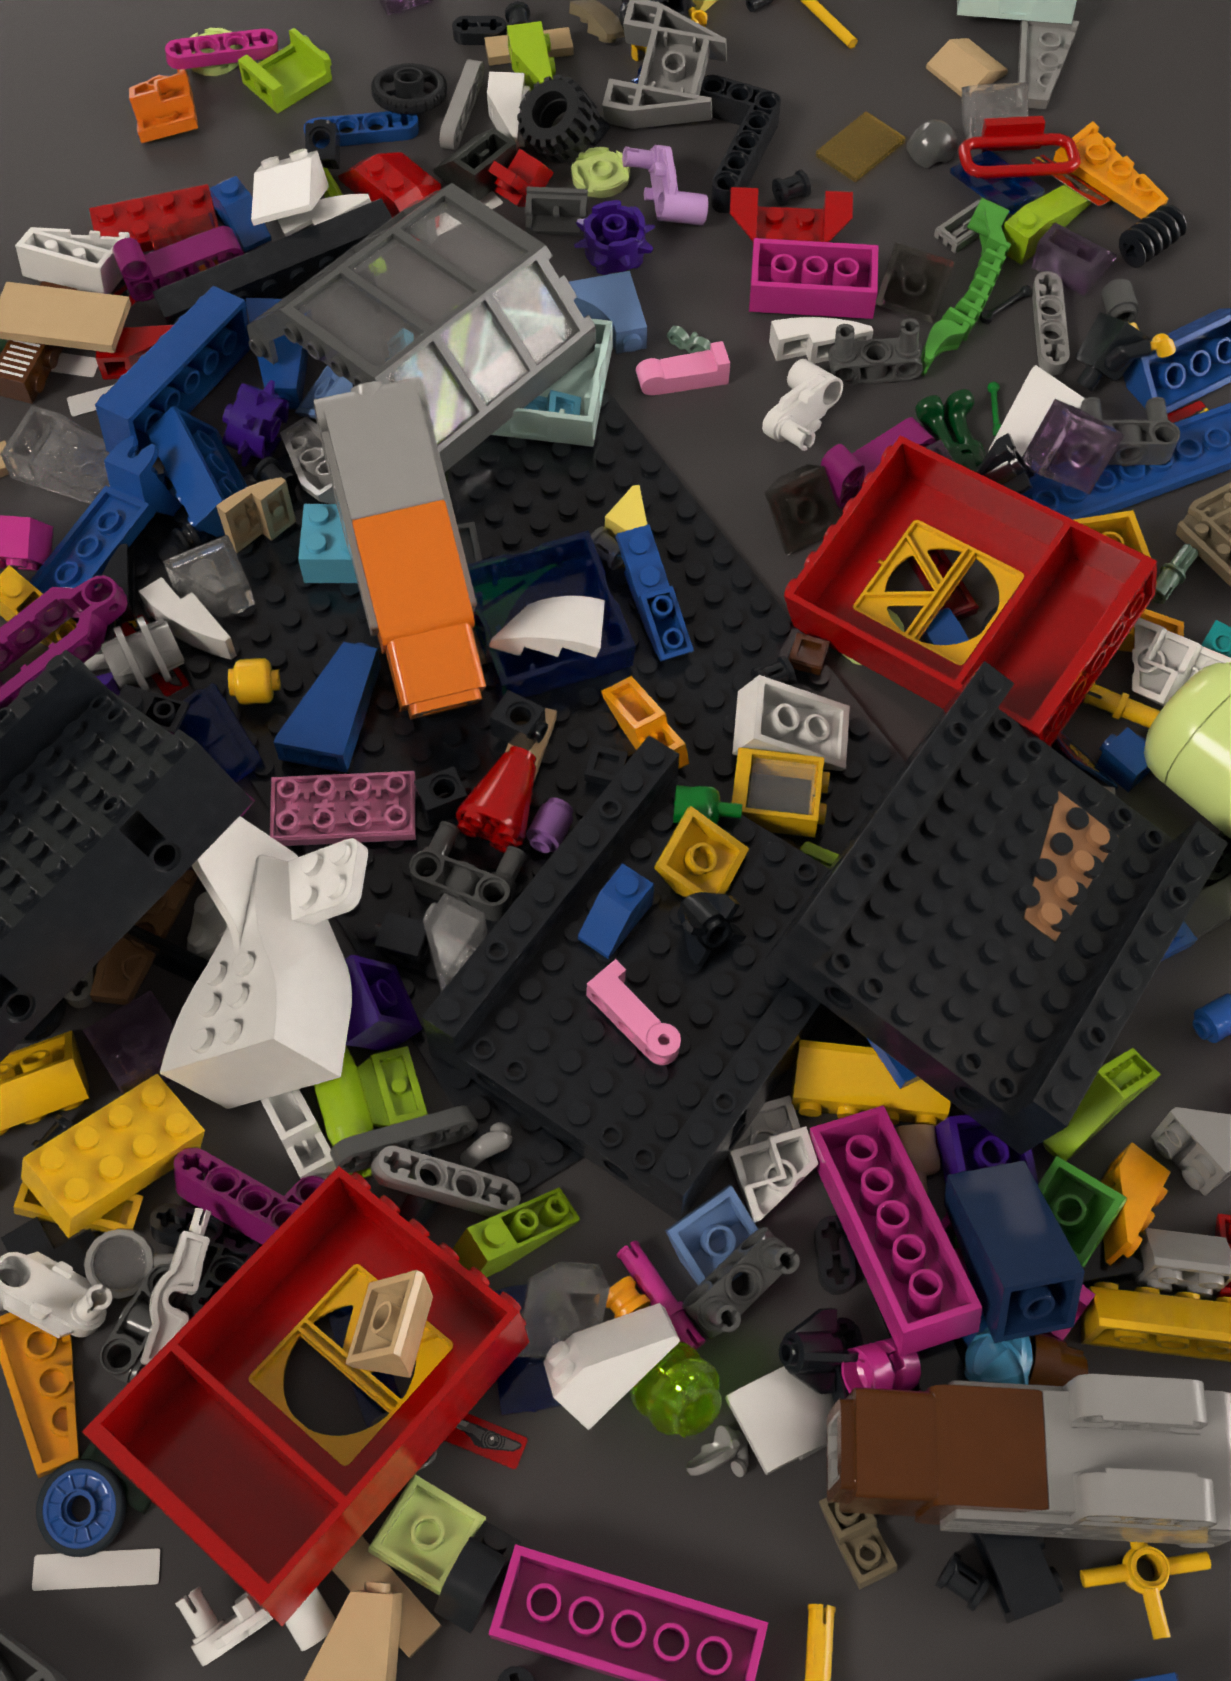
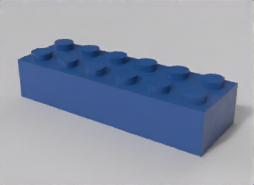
(176, 368)

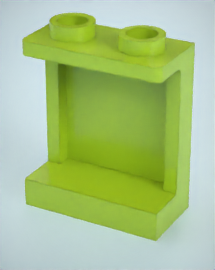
(287, 73)

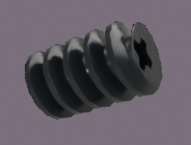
(1152, 235)

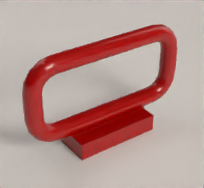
(1017, 134)

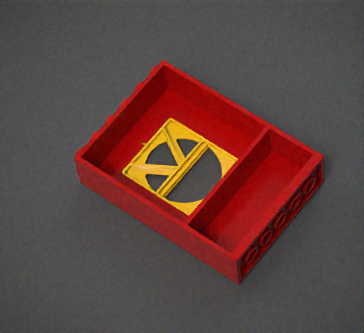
(1061, 587)
(210, 1413)

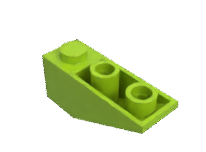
(529, 52)
(515, 1232)

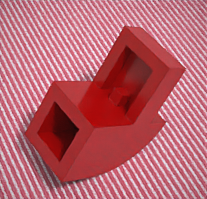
(521, 173)

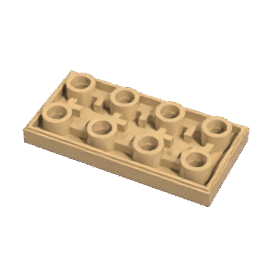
(62, 317)

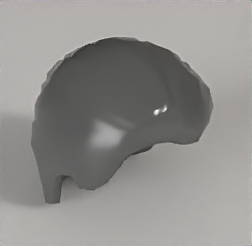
(932, 143)

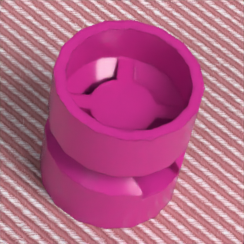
(881, 1367)

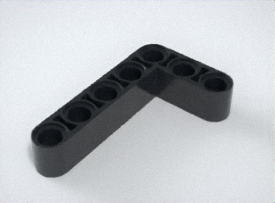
(758, 116)

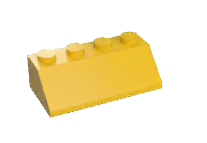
(853, 1080)
(41, 1081)
(1158, 1322)

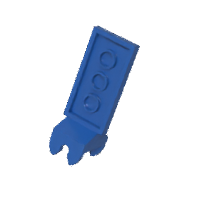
(111, 519)

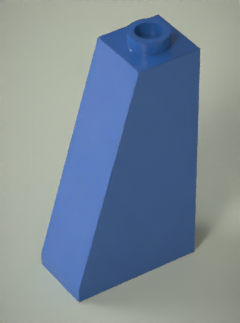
(292, 362)
(332, 712)

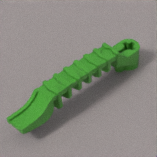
(960, 321)

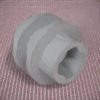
(142, 653)

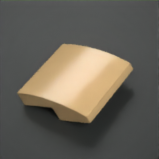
(257, 511)

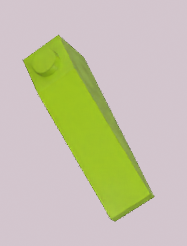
(1037, 217)

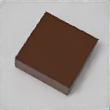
(808, 653)

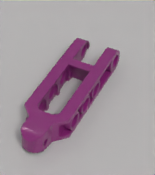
(92, 606)

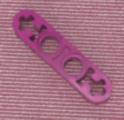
(221, 44)

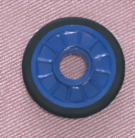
(55, 1513)

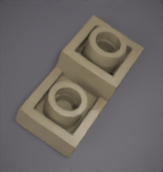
(600, 19)
(859, 1544)

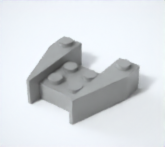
(670, 71)

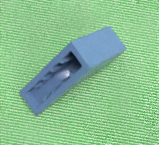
(615, 300)

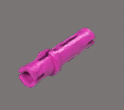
(658, 1292)

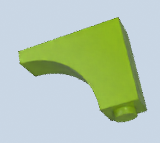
(1108, 1094)

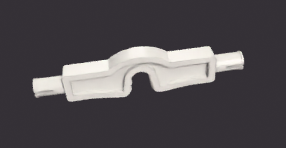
(181, 1278)

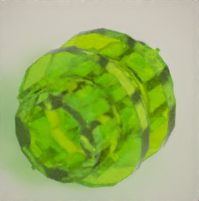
(679, 1393)

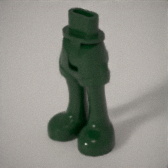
(931, 413)

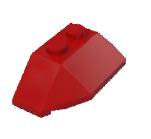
(391, 178)

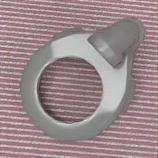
(725, 1447)

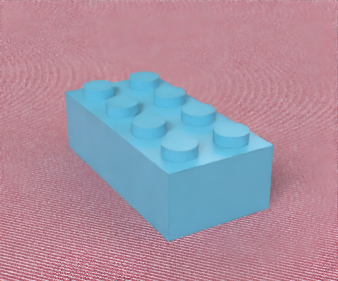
(323, 546)

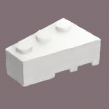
(70, 259)

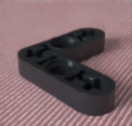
(224, 1256)

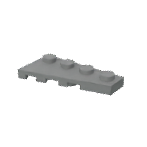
(1042, 56)

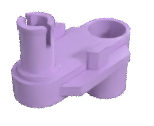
(668, 201)

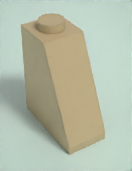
(363, 1638)

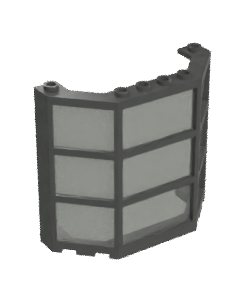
(446, 299)

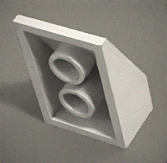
(287, 186)
(791, 721)
(607, 1360)

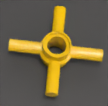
(1162, 1566)

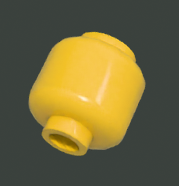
(253, 681)

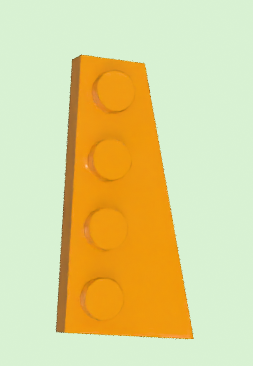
(1113, 174)
(42, 1390)

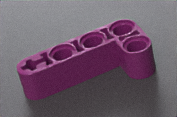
(173, 262)
(848, 470)
(236, 1196)

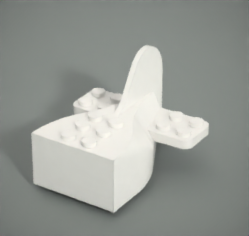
(276, 982)

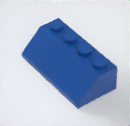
(1194, 369)
(196, 467)

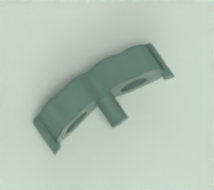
(694, 343)

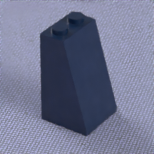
(1014, 1251)

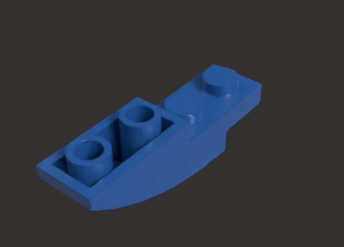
(652, 593)

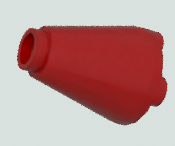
(501, 801)

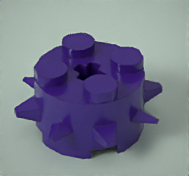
(614, 237)
(255, 421)

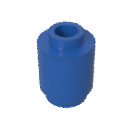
(1214, 1019)

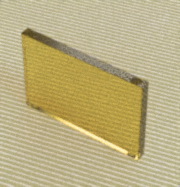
(860, 146)

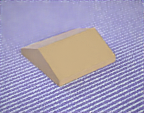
(965, 64)

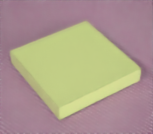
(425, 1533)

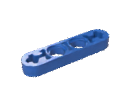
(362, 123)

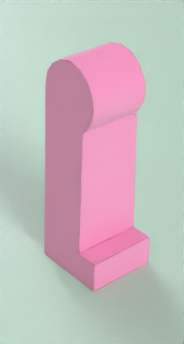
(685, 371)
(654, 1039)

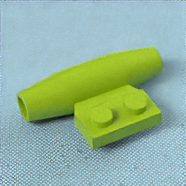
(370, 1095)

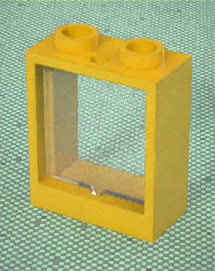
(782, 790)

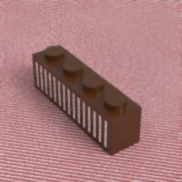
(27, 365)

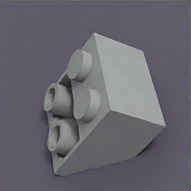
(1198, 1145)
(1183, 1262)

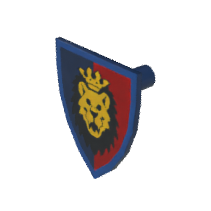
(1081, 760)

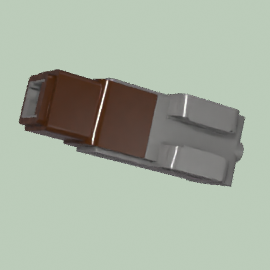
(1041, 1459)

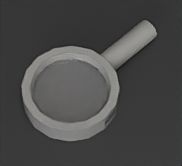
(121, 1261)

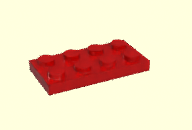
(151, 212)

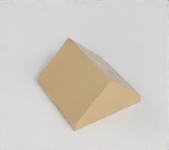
(391, 1324)

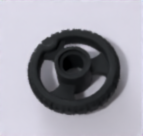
(408, 88)

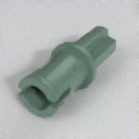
(1174, 573)

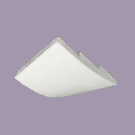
(554, 625)
(1166, 661)
(772, 1157)
(781, 1418)

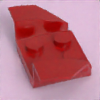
(791, 223)

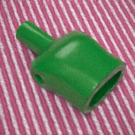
(704, 800)

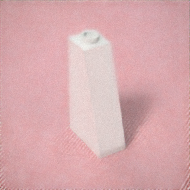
(1032, 405)

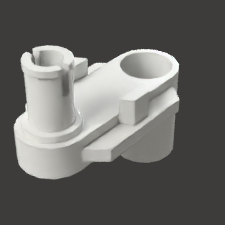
(799, 410)
(51, 1295)
(215, 1637)

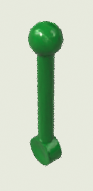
(993, 388)

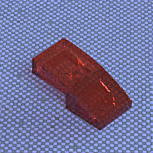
(179, 231)

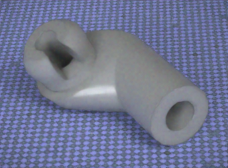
(487, 1145)

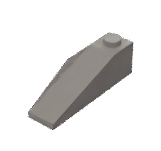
(308, 459)

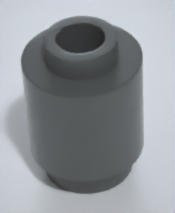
(1120, 300)

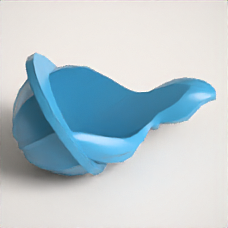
(998, 1362)

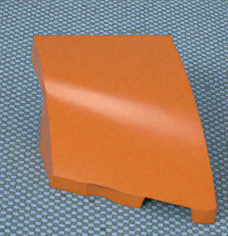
(163, 106)

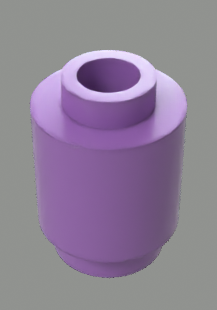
(550, 825)

